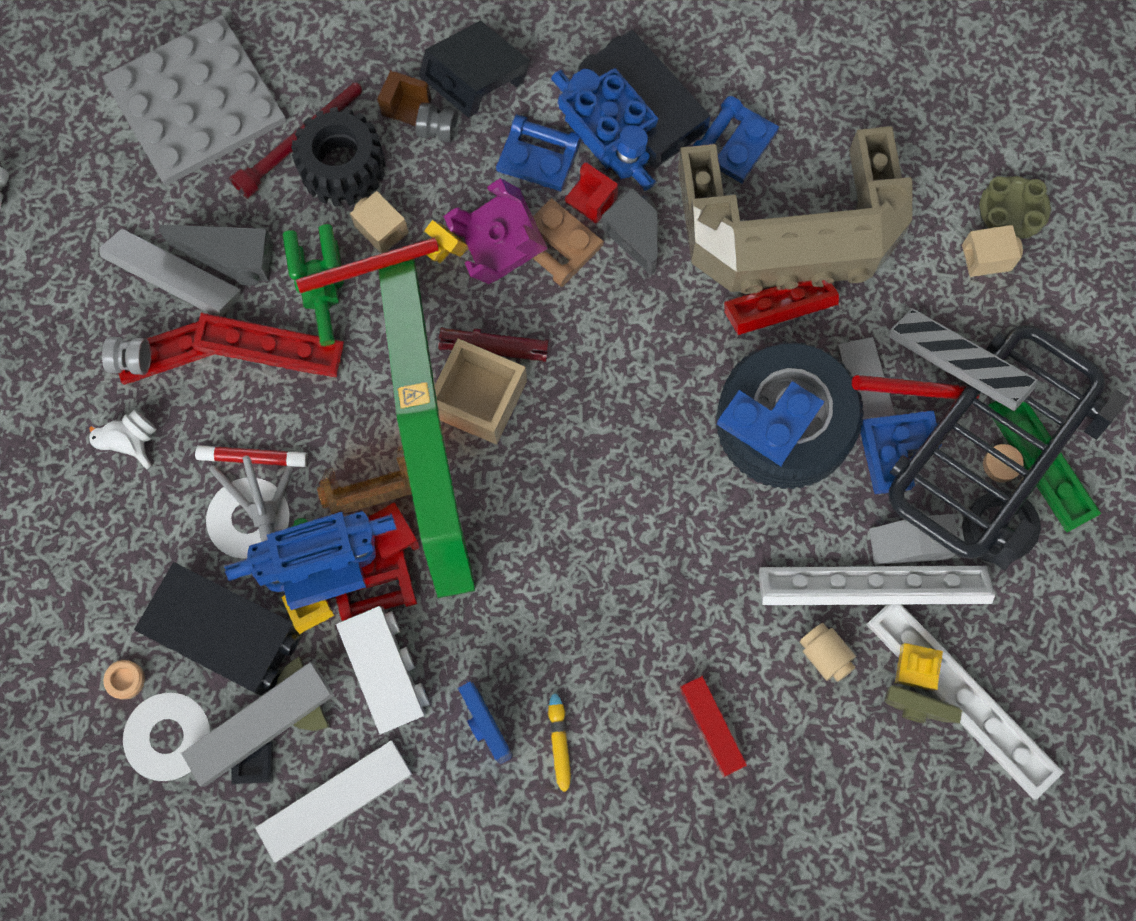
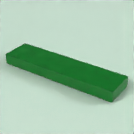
(1059, 484)

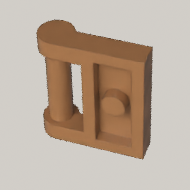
(568, 238)

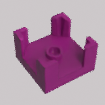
(498, 233)

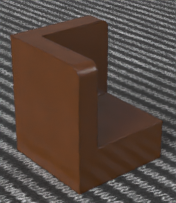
(402, 97)

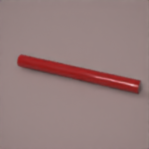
(367, 265)
(907, 387)

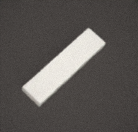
(333, 801)

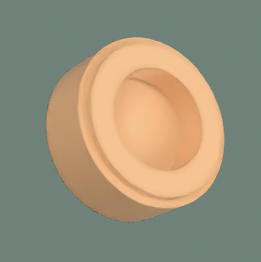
(998, 470)
(124, 679)

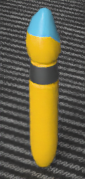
(556, 715)

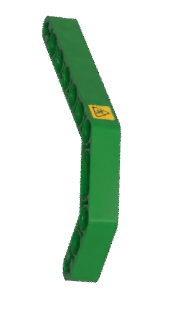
(422, 431)

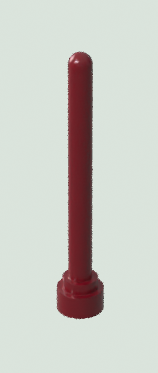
(250, 178)

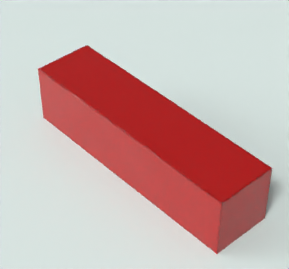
(712, 726)

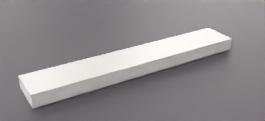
(875, 585)
(980, 713)

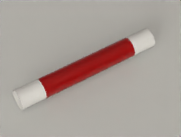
(257, 456)

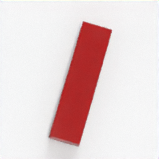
(267, 345)

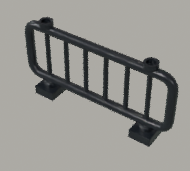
(997, 531)

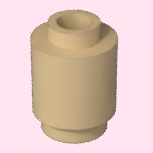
(828, 652)

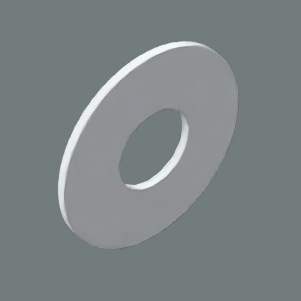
(220, 512)
(138, 728)

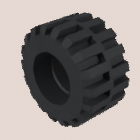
(332, 132)

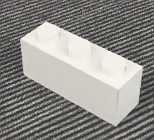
(383, 668)

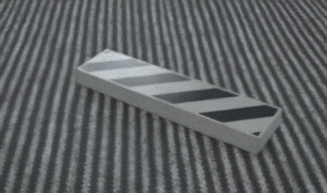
(963, 359)

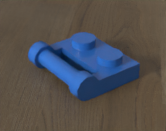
(745, 144)
(536, 163)

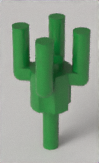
(323, 297)

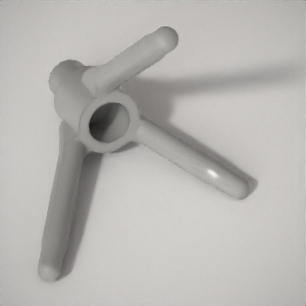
(262, 511)

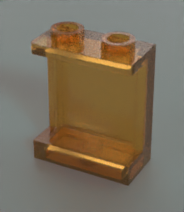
(365, 492)

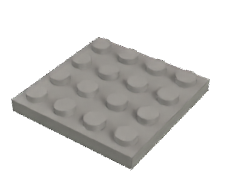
(194, 100)

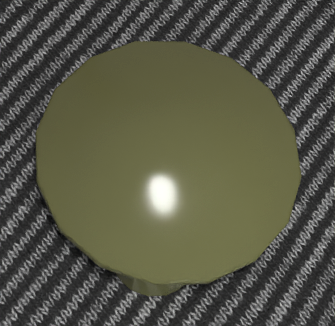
(1016, 203)

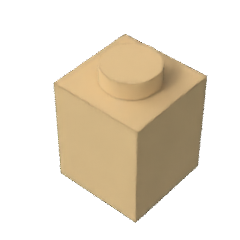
(379, 222)
(992, 250)

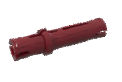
(498, 344)

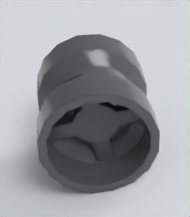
(433, 122)

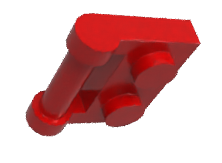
(378, 573)

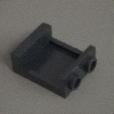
(472, 66)

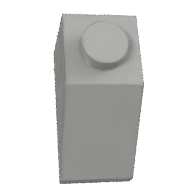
(905, 543)

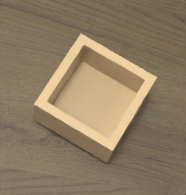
(479, 390)

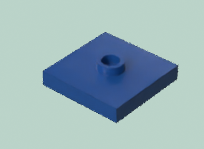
(483, 723)

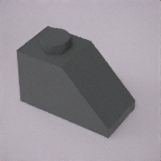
(634, 227)

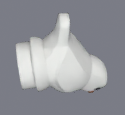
(125, 436)

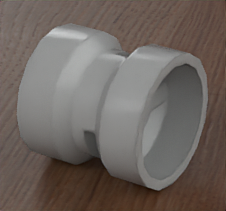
(126, 355)

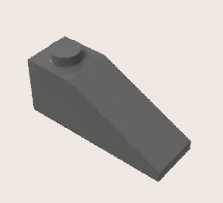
(235, 252)

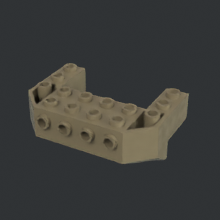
(800, 247)

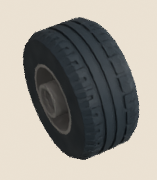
(831, 434)

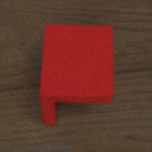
(592, 193)
(395, 540)

